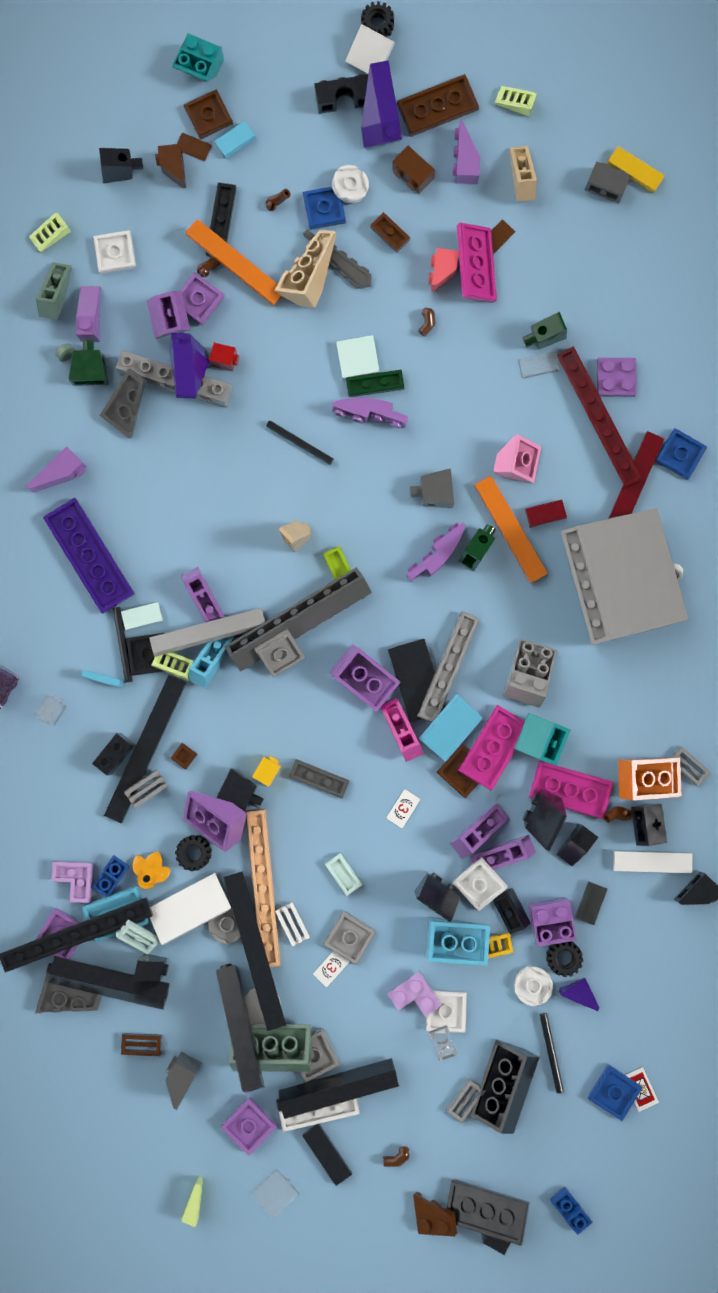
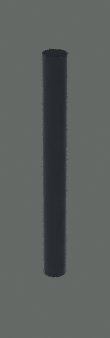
(301, 443)
(122, 644)
(551, 1053)

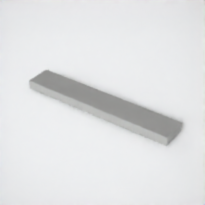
(206, 632)
(448, 667)

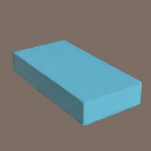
(235, 139)
(102, 678)

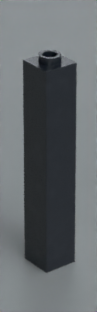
(107, 982)
(240, 1028)
(337, 1088)

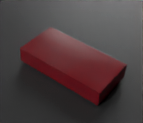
(545, 513)

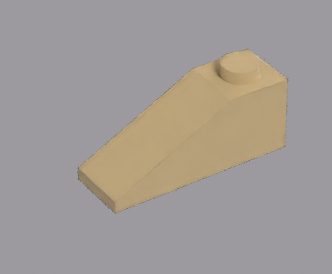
(523, 174)
(295, 534)

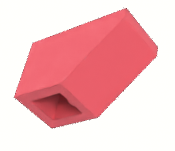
(444, 267)

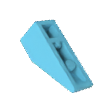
(209, 661)

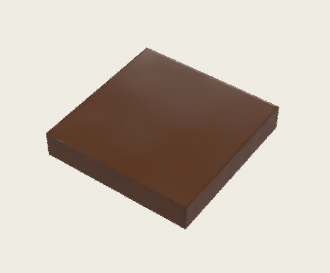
(208, 114)
(452, 776)

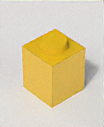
(267, 770)

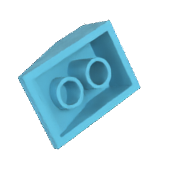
(457, 942)

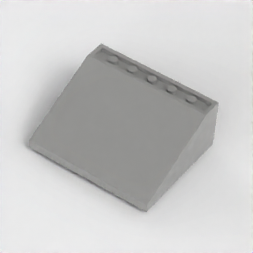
(624, 576)

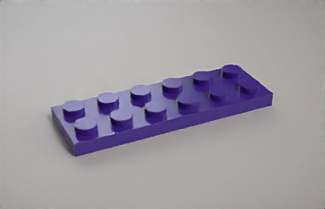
(89, 555)

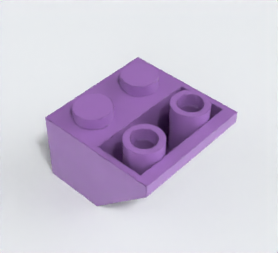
(168, 314)
(552, 921)

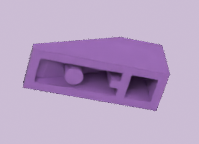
(88, 314)
(61, 469)
(202, 595)
(479, 831)
(507, 853)

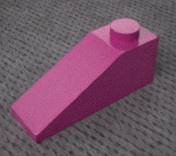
(401, 730)

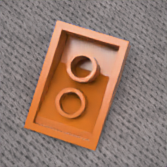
(649, 778)

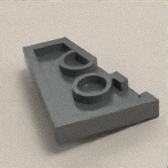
(124, 403)
(60, 998)

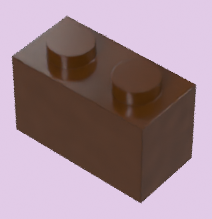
(413, 170)

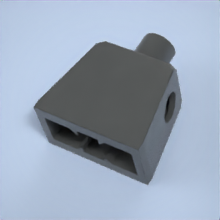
(435, 489)

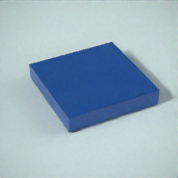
(323, 208)
(681, 454)
(615, 1092)

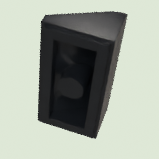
(511, 911)

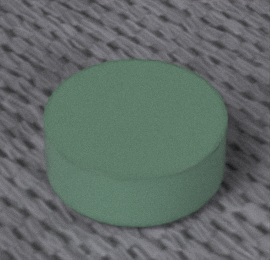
(65, 352)

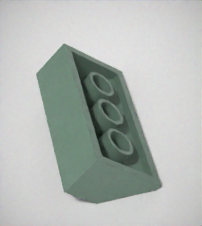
(281, 1048)

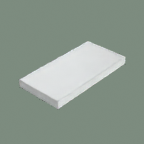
(189, 909)

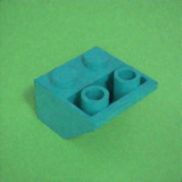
(199, 58)
(542, 739)

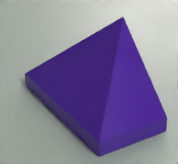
(580, 993)

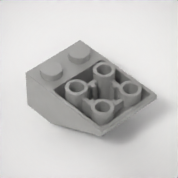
(530, 673)

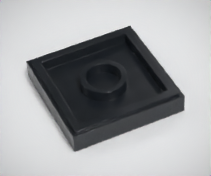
(142, 656)

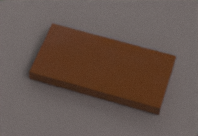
(437, 105)

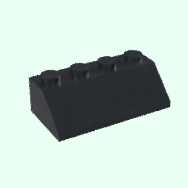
(506, 1087)

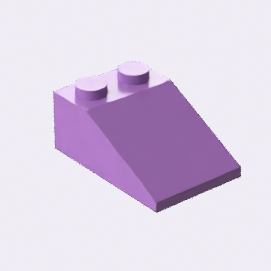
(364, 677)
(215, 819)

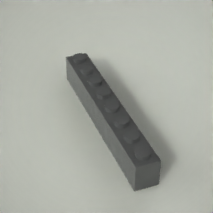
(301, 616)

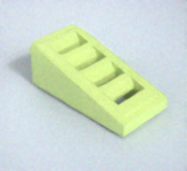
(520, 107)
(45, 228)
(178, 673)
(192, 1209)

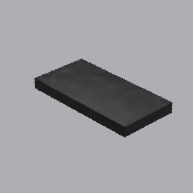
(415, 672)
(488, 1211)

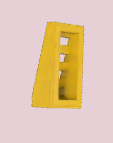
(508, 945)

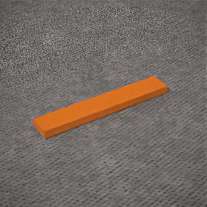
(233, 261)
(510, 529)

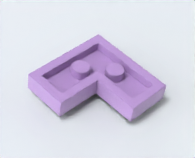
(78, 874)
(415, 989)

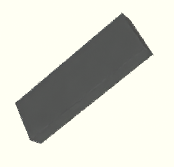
(319, 778)

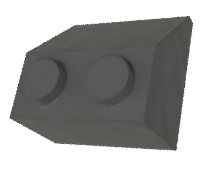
(180, 1076)

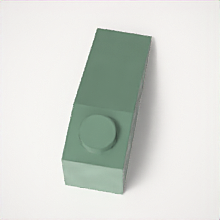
(53, 291)

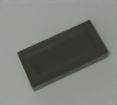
(591, 903)

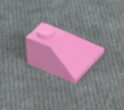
(518, 460)

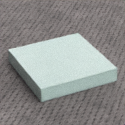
(357, 356)

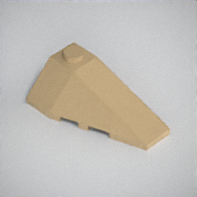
(307, 277)

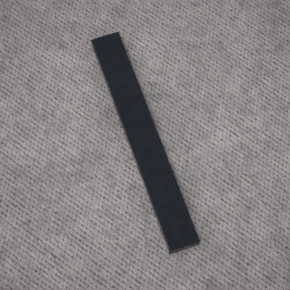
(145, 747)
(75, 935)
(255, 951)

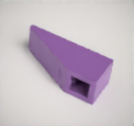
(468, 159)

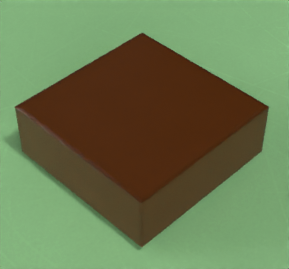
(184, 756)

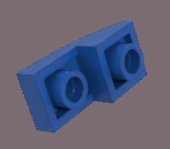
(111, 876)
(571, 1210)

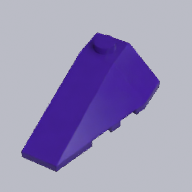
(380, 113)
(188, 364)

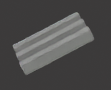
(701, 777)
(159, 780)
(469, 1082)

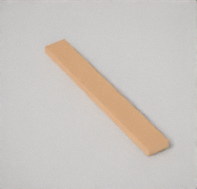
(263, 883)

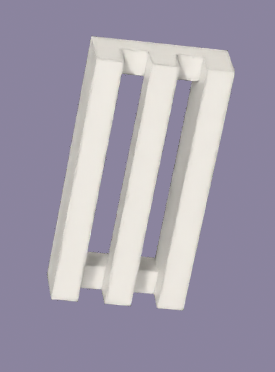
(299, 939)

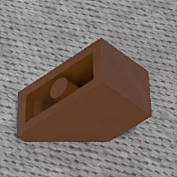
(172, 163)

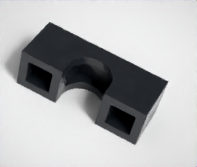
(329, 91)

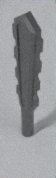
(348, 267)

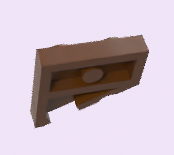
(433, 1218)

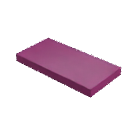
(476, 262)
(492, 748)
(578, 790)

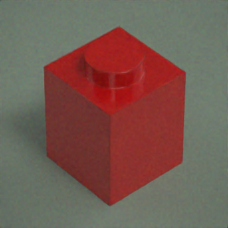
(223, 356)

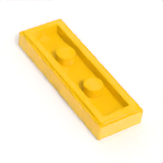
(639, 170)

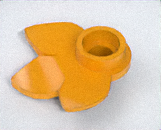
(150, 867)

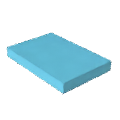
(450, 728)
(110, 903)

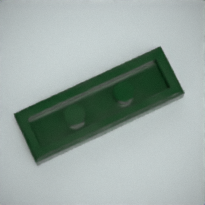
(375, 383)

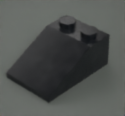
(545, 817)
(438, 896)

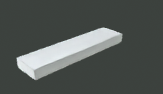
(652, 861)
(321, 1115)

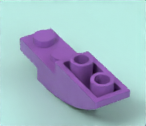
(362, 408)
(443, 549)

